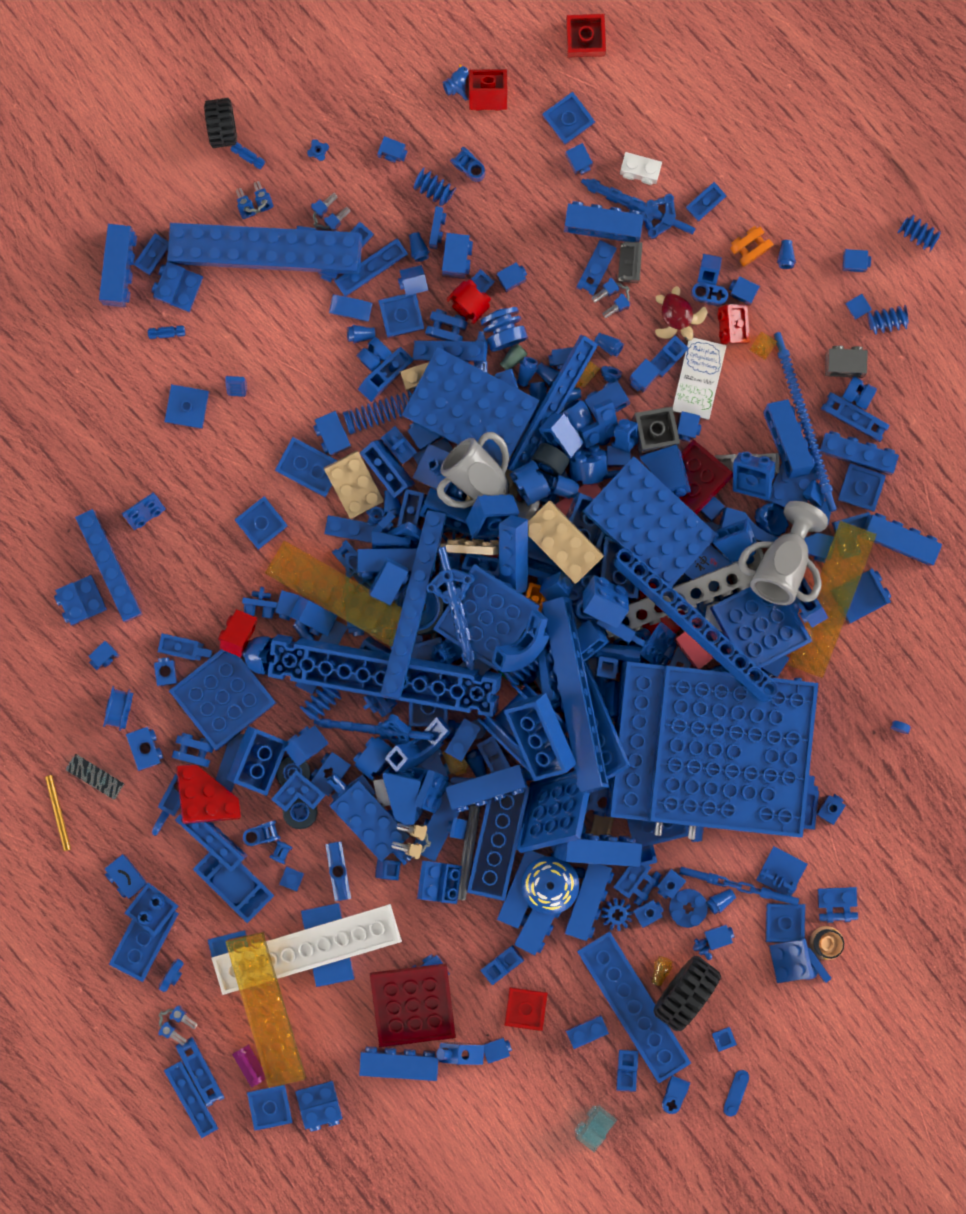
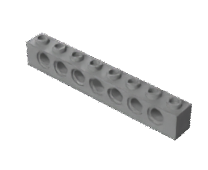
(684, 590)

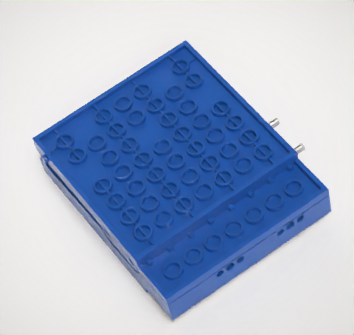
(712, 751)

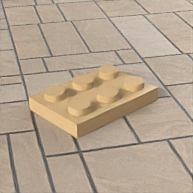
(353, 484)
(476, 546)

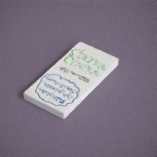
(699, 377)

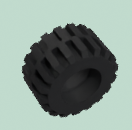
(220, 122)

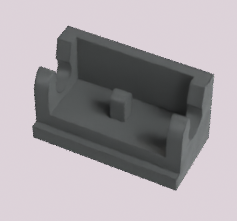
(630, 262)

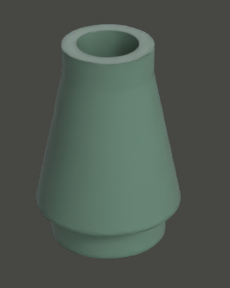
(513, 357)

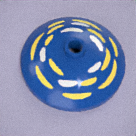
(535, 885)

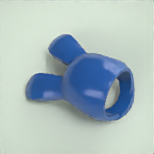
(580, 417)

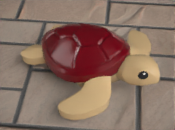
(678, 315)

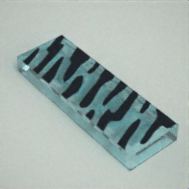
(95, 776)

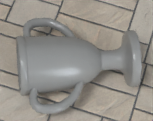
(478, 474)
(786, 558)

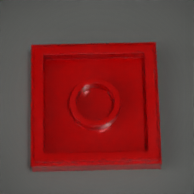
(526, 1009)

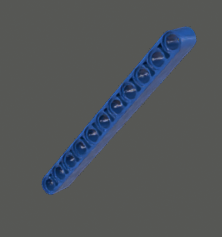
(698, 634)

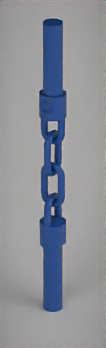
(764, 892)

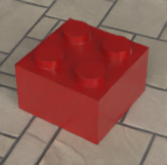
(586, 35)

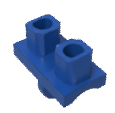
(398, 445)
(268, 606)
(379, 704)

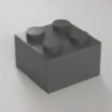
(846, 362)
(656, 430)

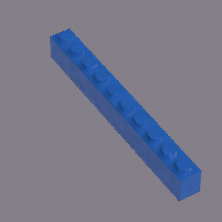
(575, 695)

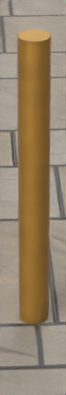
(58, 813)

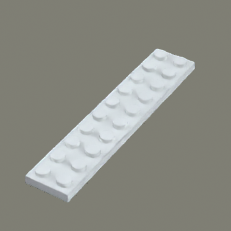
(321, 945)

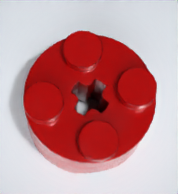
(469, 301)

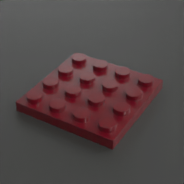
(412, 1005)

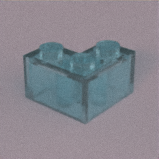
(595, 1128)

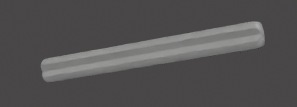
(468, 850)

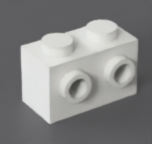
(640, 168)

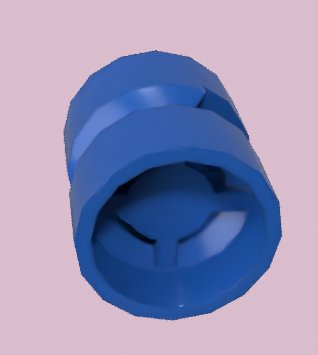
(374, 354)
(864, 398)

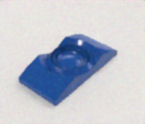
(237, 888)

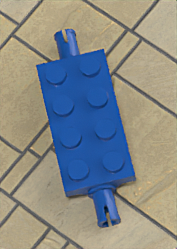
(368, 819)

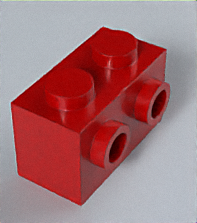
(237, 633)

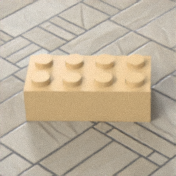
(563, 542)

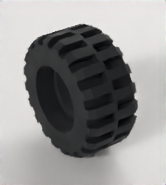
(687, 993)

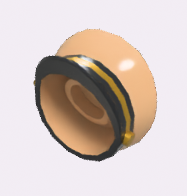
(826, 943)

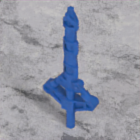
(648, 209)
(453, 597)
(386, 729)

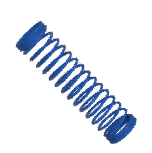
(349, 421)

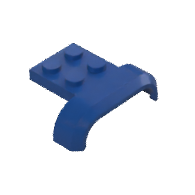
(645, 833)

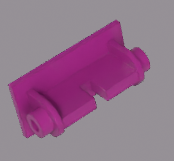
(249, 1065)

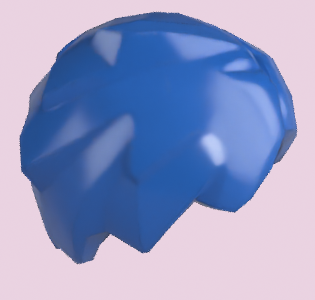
(771, 519)

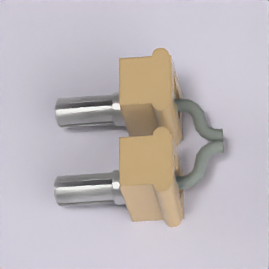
(413, 849)

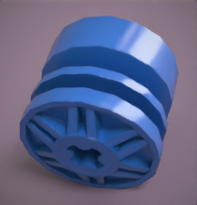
(503, 328)

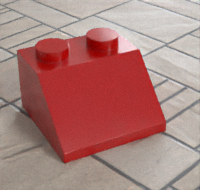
(488, 89)

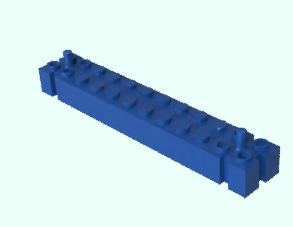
(365, 670)

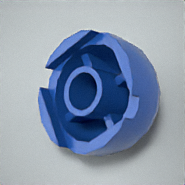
(258, 654)

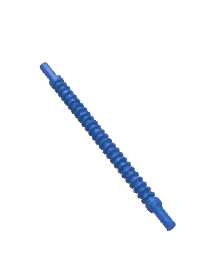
(826, 488)

